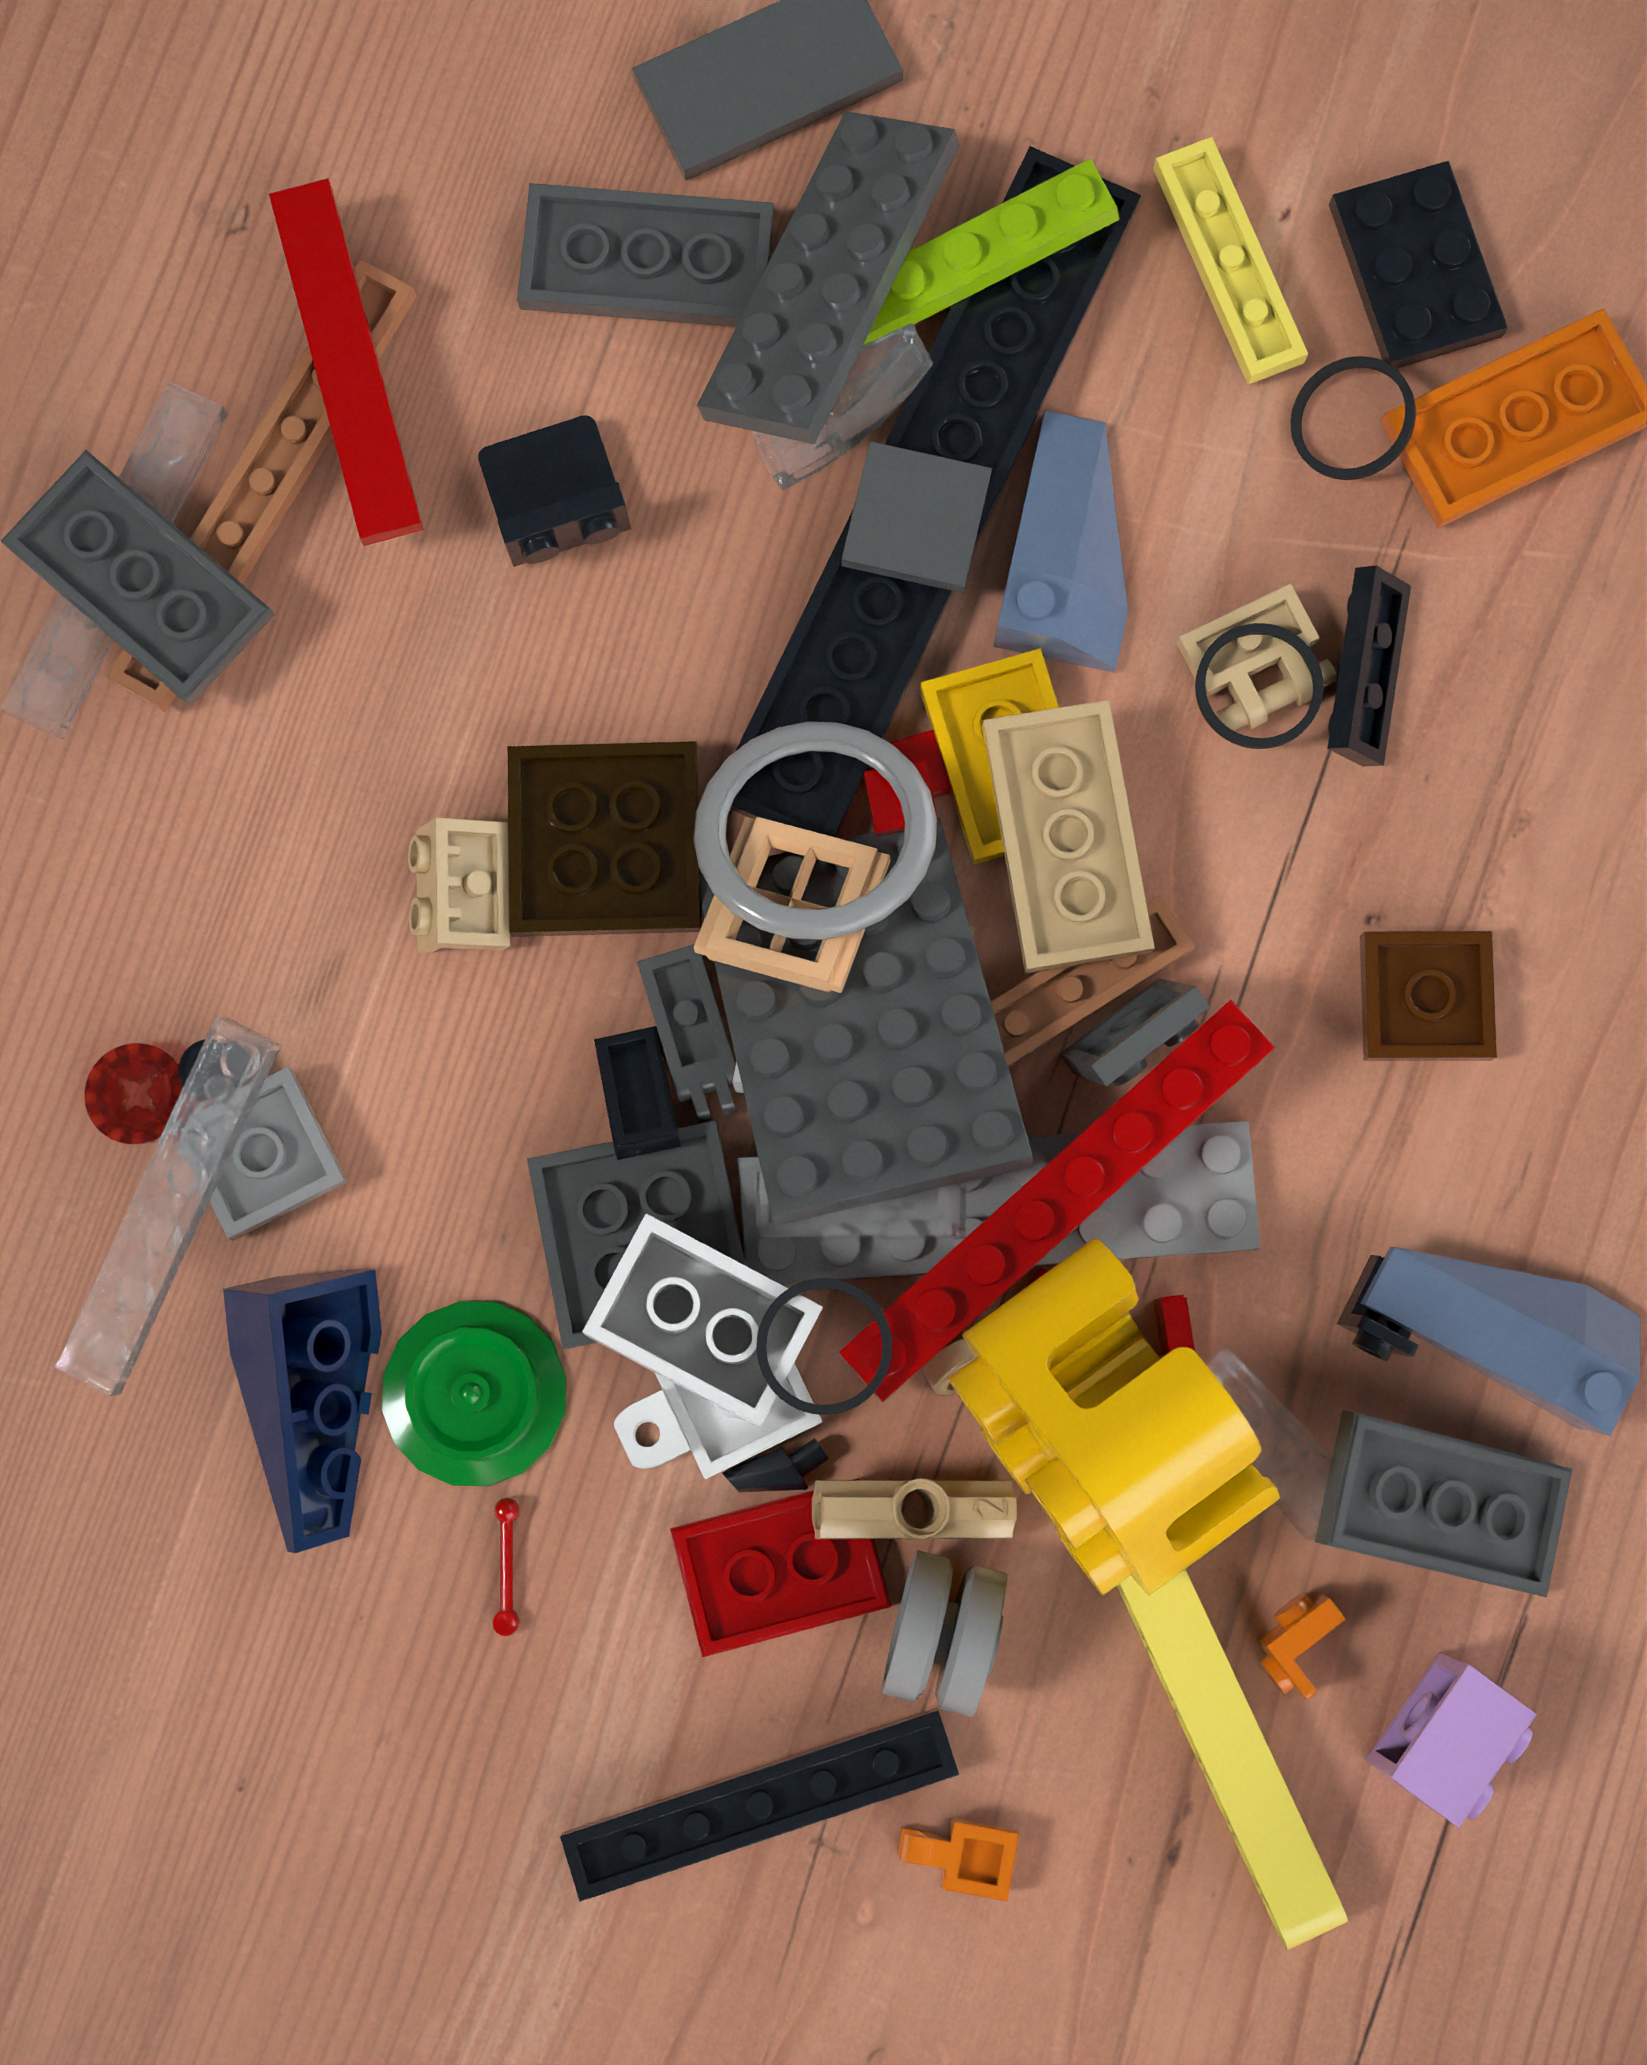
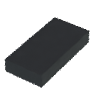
(637, 1093)

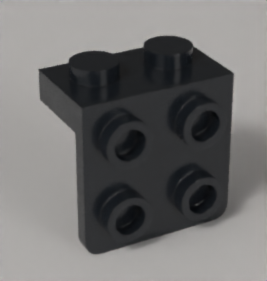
(553, 490)

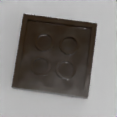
(603, 839)

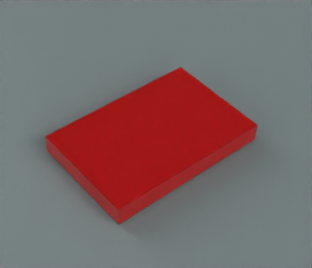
(768, 1576)

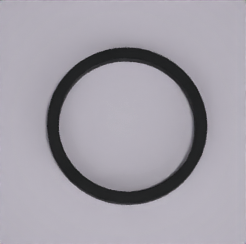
(1328, 371)
(1284, 635)
(780, 1301)

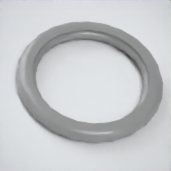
(834, 921)

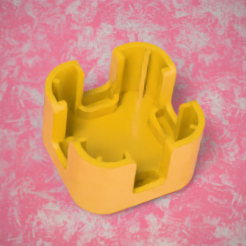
(1118, 1446)

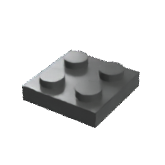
(1119, 1044)

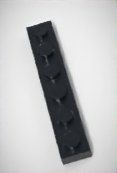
(758, 1804)

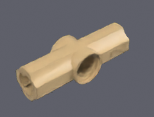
(874, 1509)

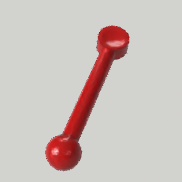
(506, 1620)

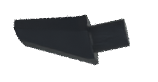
(777, 1470)

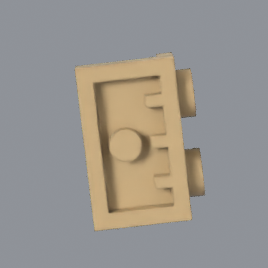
(460, 885)

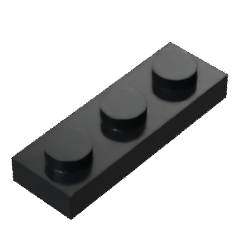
(1369, 666)

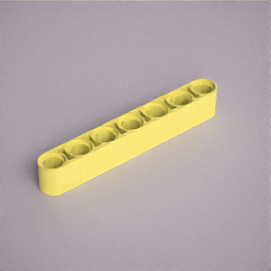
(1235, 1759)

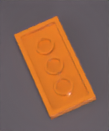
(1521, 417)

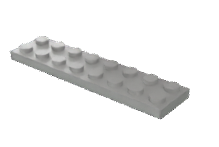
(1181, 1203)

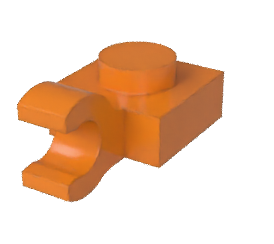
(974, 1857)

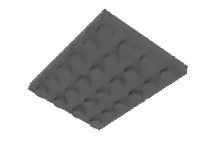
(892, 1077)

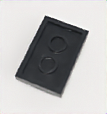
(1417, 265)

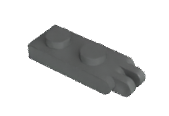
(690, 1028)

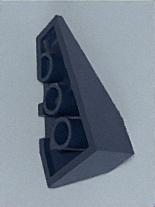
(303, 1375)

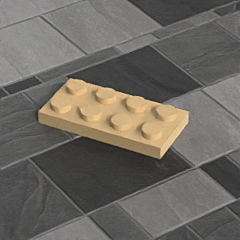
(1067, 836)

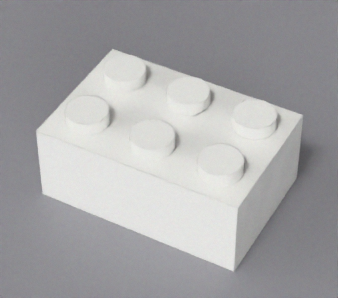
(699, 1319)

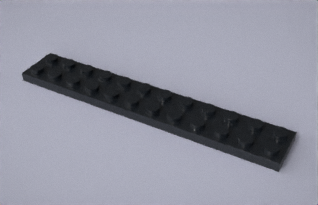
(972, 406)

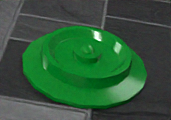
(474, 1393)

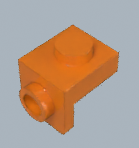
(1300, 1626)

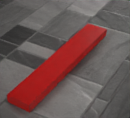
(346, 362)

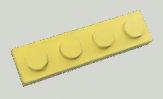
(1230, 260)

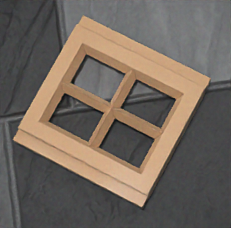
(749, 856)

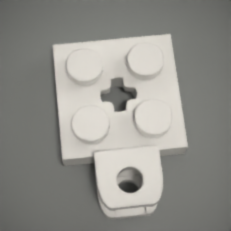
(710, 1432)

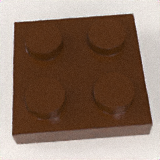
(1428, 996)

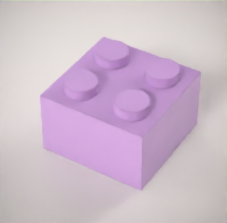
(1453, 1739)

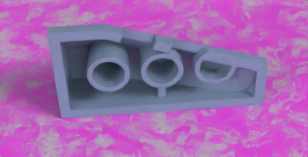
(1067, 557)
(1523, 1330)

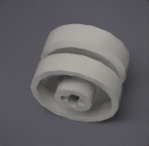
(953, 1634)

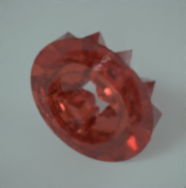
(107, 1097)

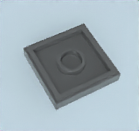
(916, 517)

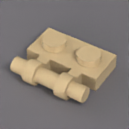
(1254, 653)

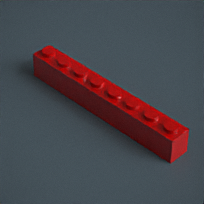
(1060, 1197)

